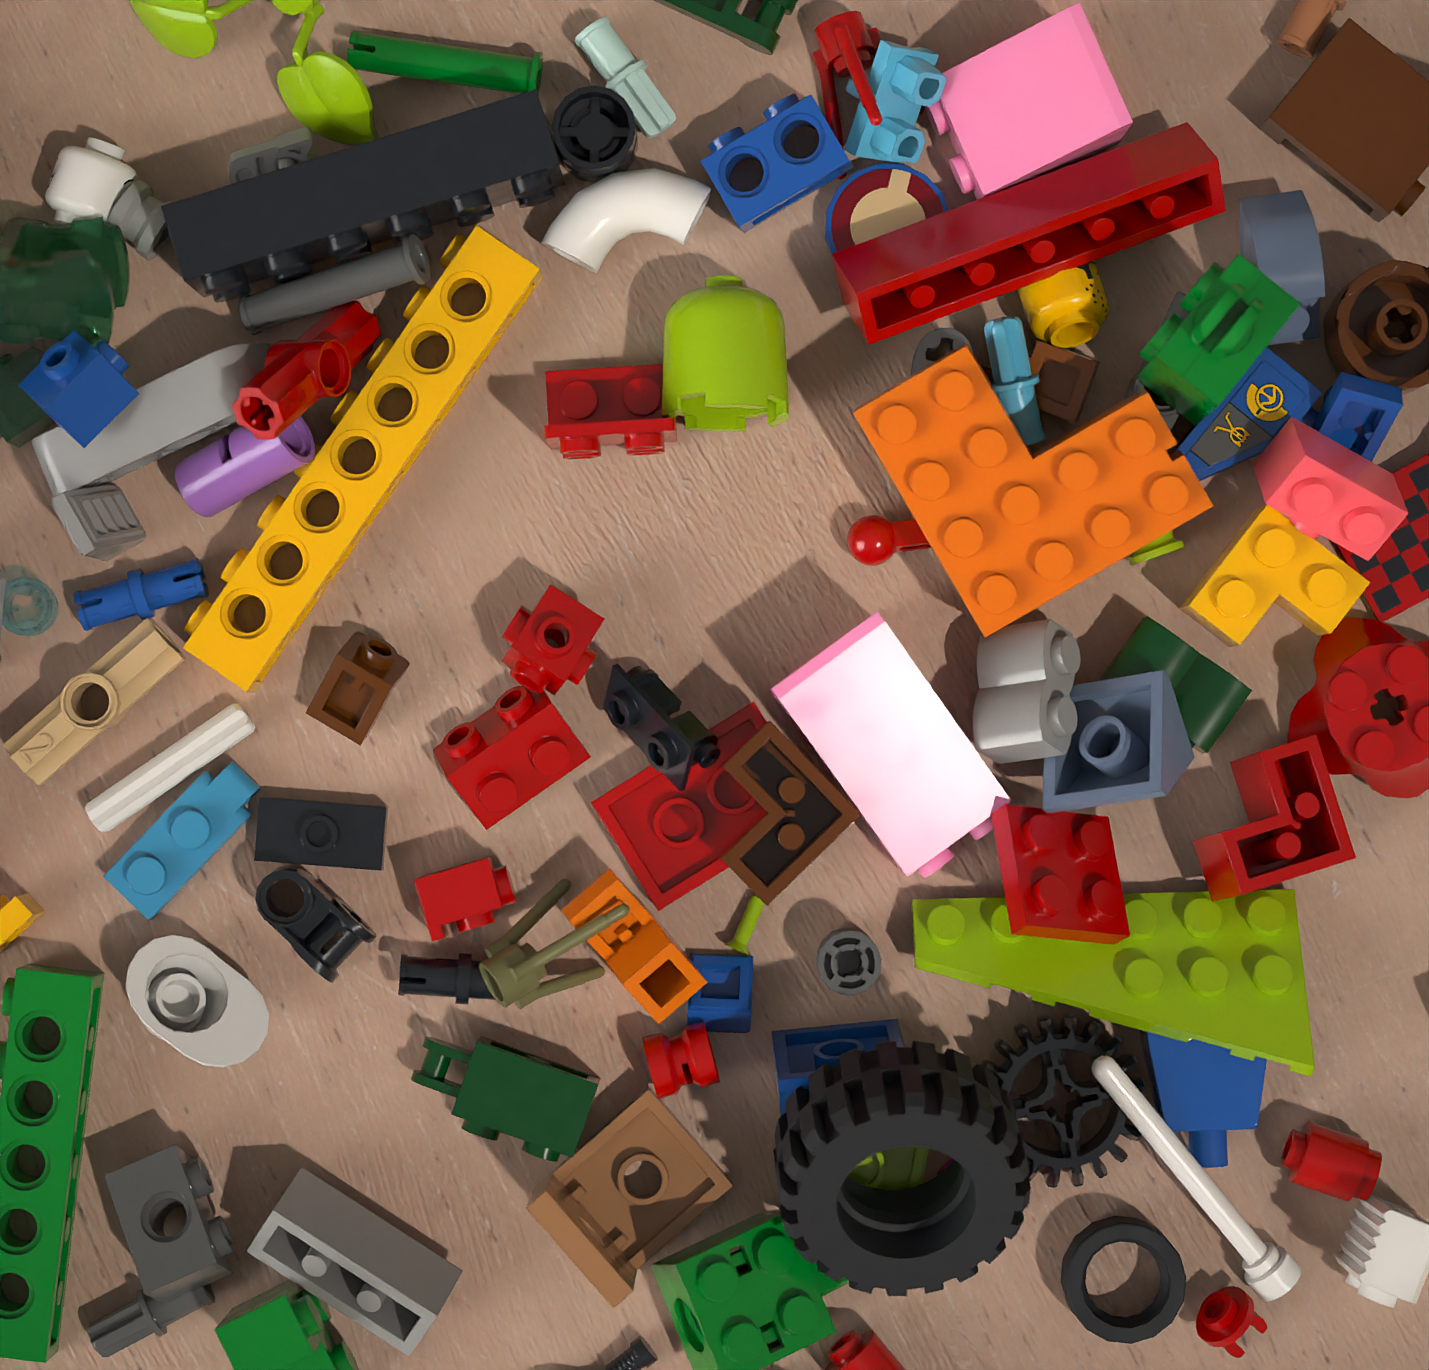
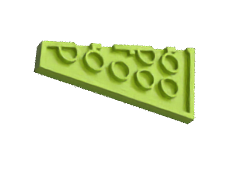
(1185, 972)

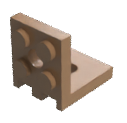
(602, 1221)

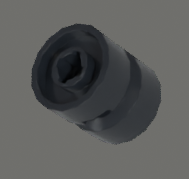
(595, 133)

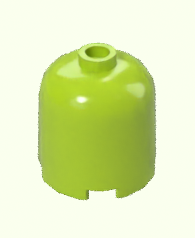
(724, 358)

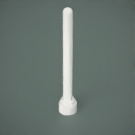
(1267, 1268)

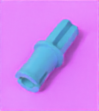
(1013, 376)

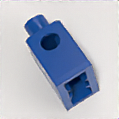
(1203, 1092)

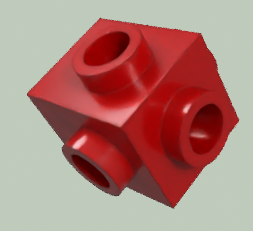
(551, 642)

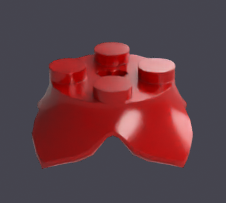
(1350, 670)

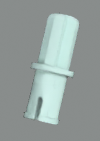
(626, 77)

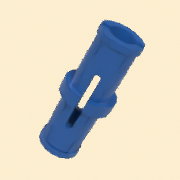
(141, 594)

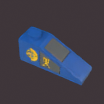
(1249, 416)

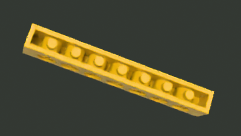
(361, 497)

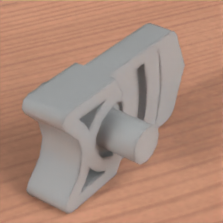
(271, 155)

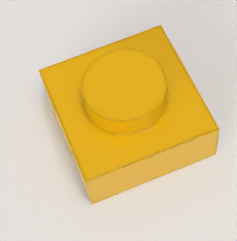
(16, 917)

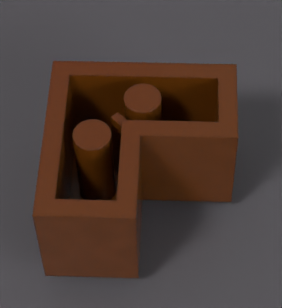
(800, 818)

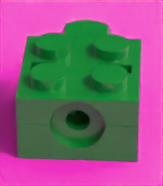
(1210, 349)
(747, 1303)

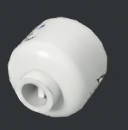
(88, 181)

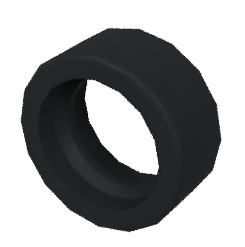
(1154, 1317)

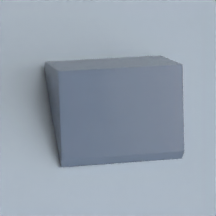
(1124, 745)

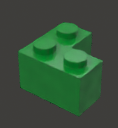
(282, 1332)

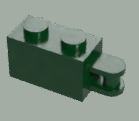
(512, 1094)

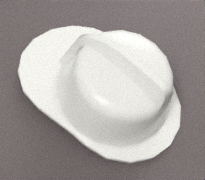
(196, 1001)

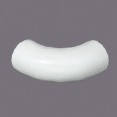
(623, 206)

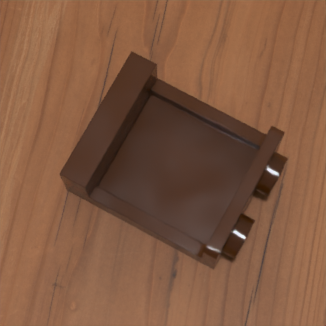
(1360, 120)

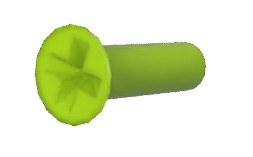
(746, 925)

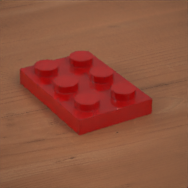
(679, 836)

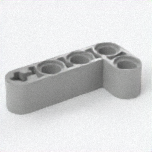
(156, 422)

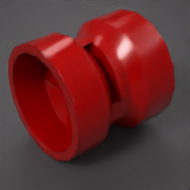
(680, 1060)

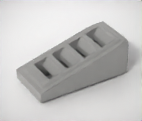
(99, 521)

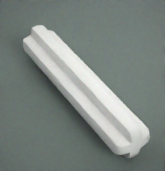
(170, 767)

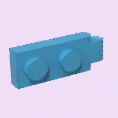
(183, 839)

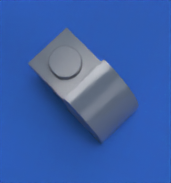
(1284, 244)

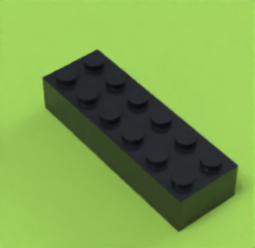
(365, 197)

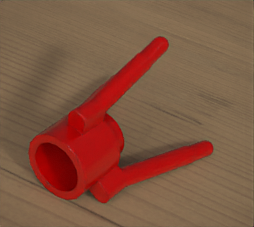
(847, 48)

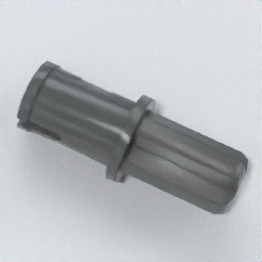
(142, 1319)

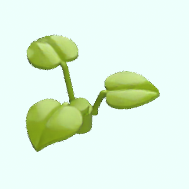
(316, 89)

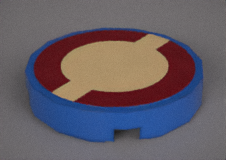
(879, 202)

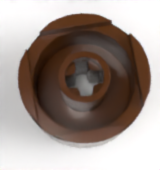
(1361, 311)

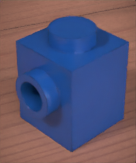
(80, 386)

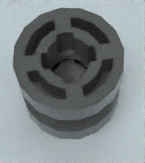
(848, 952)

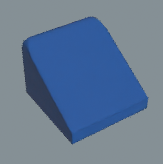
(727, 996)

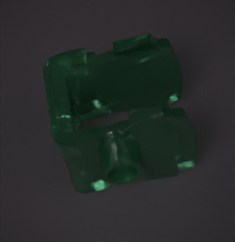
(61, 279)

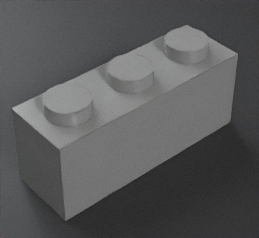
(355, 1261)

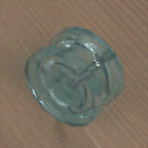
(29, 626)

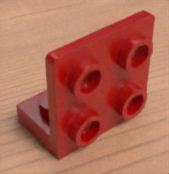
(607, 409)

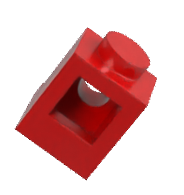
(464, 895)

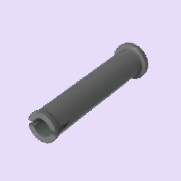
(336, 286)

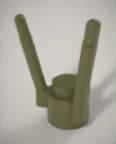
(515, 971)

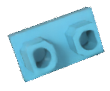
(901, 83)

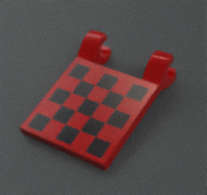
(1401, 565)

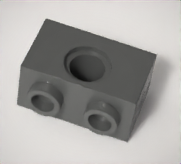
(144, 1198)

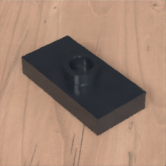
(321, 833)

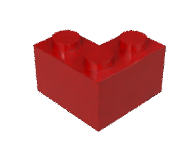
(1291, 823)

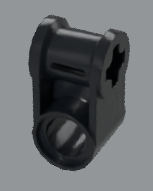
(315, 922)

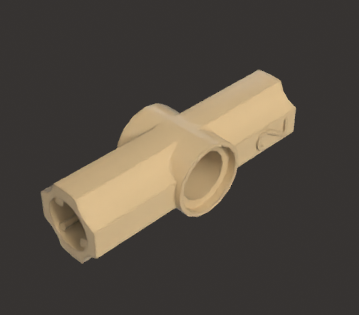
(63, 728)

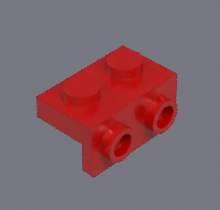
(509, 754)

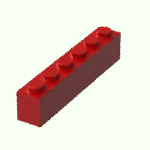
(1029, 232)

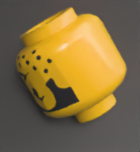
(1066, 306)

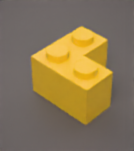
(1268, 565)

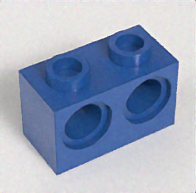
(784, 177)

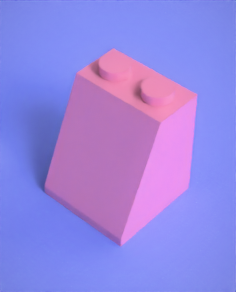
(1030, 106)

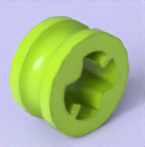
(1158, 547)

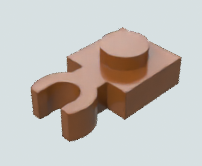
(1063, 379)

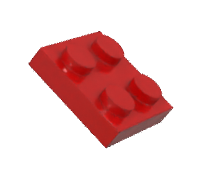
(1060, 875)

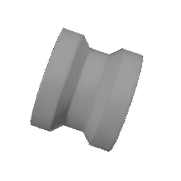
(141, 219)

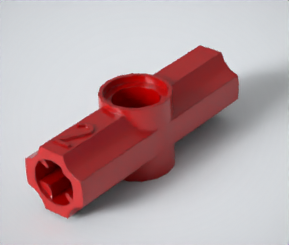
(306, 370)

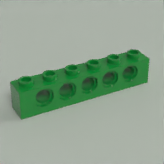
(73, 1001)

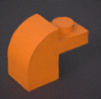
(637, 948)

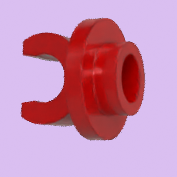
(1226, 1317)

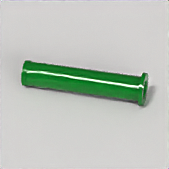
(445, 63)

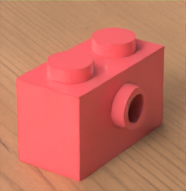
(1329, 489)

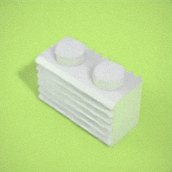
(1386, 1252)

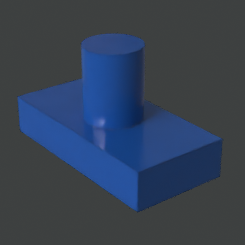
(1358, 413)

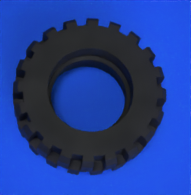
(916, 1232)

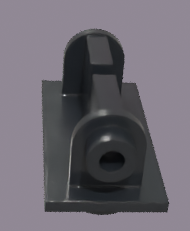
(641, 708)

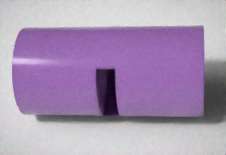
(241, 466)

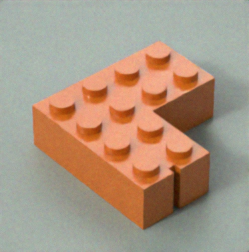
(1019, 521)

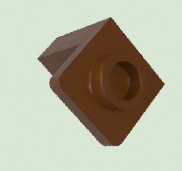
(357, 686)

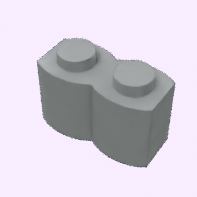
(1025, 692)

